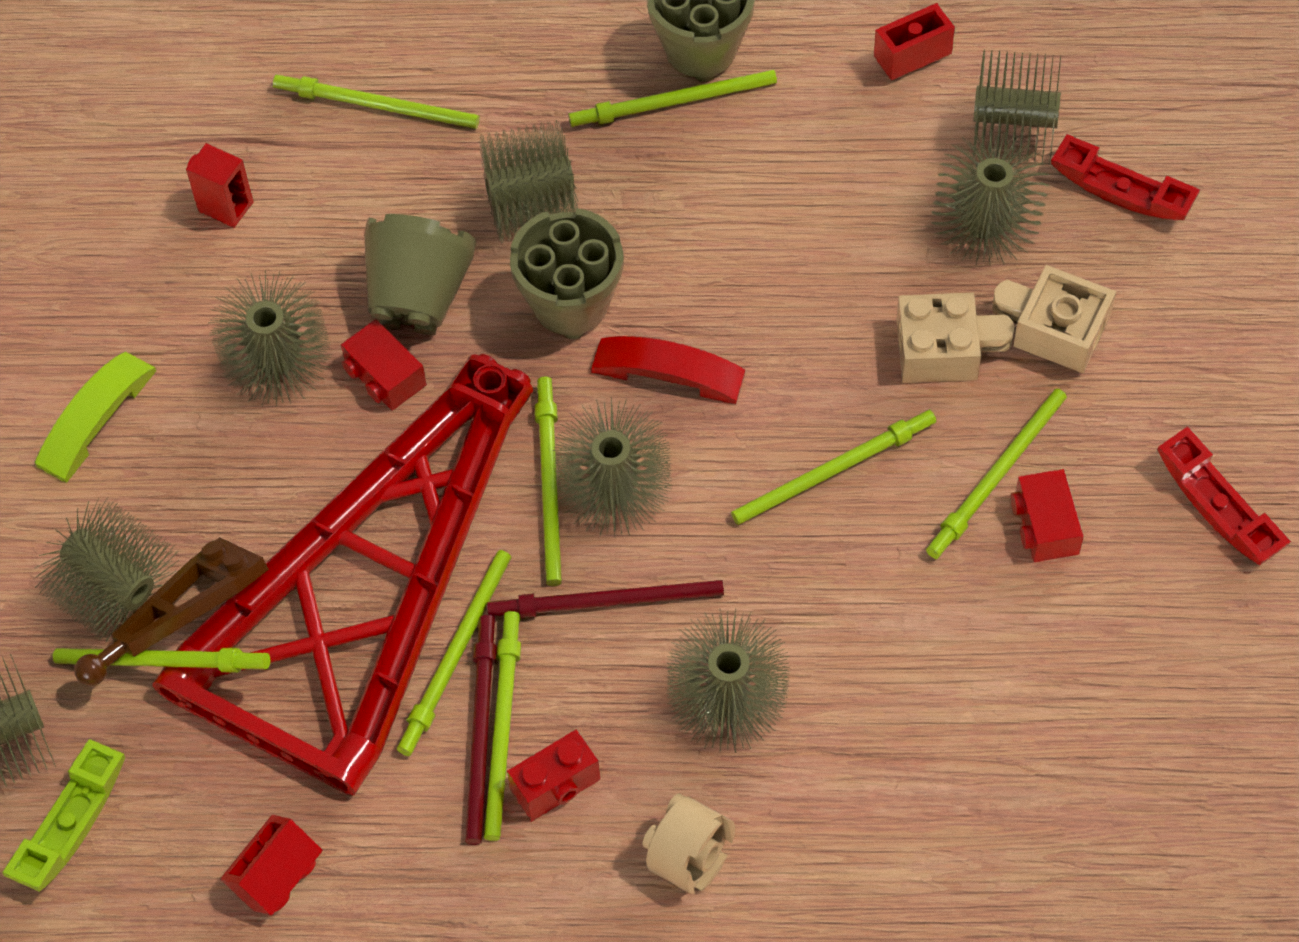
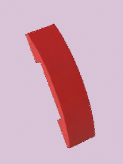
(1120, 185)
(671, 363)
(1218, 501)

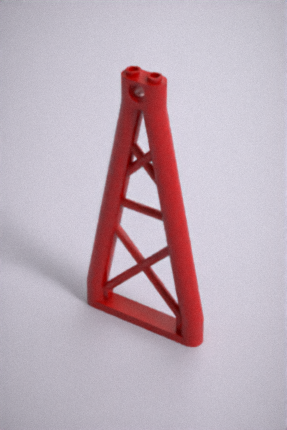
(356, 750)

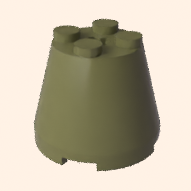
(701, 34)
(567, 269)
(414, 270)

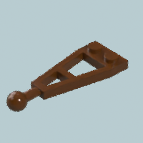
(218, 560)

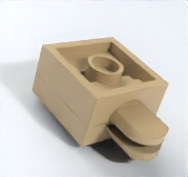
(1058, 317)
(945, 338)

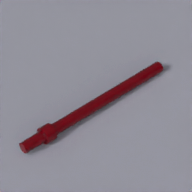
(528, 605)
(484, 657)

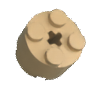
(688, 844)

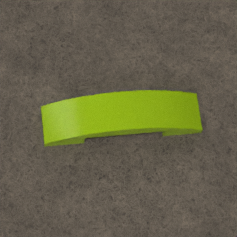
(89, 411)
(69, 819)

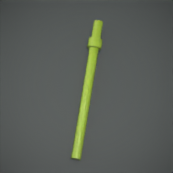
(311, 88)
(606, 112)
(546, 416)
(897, 434)
(956, 523)
(508, 654)
(227, 659)
(422, 714)

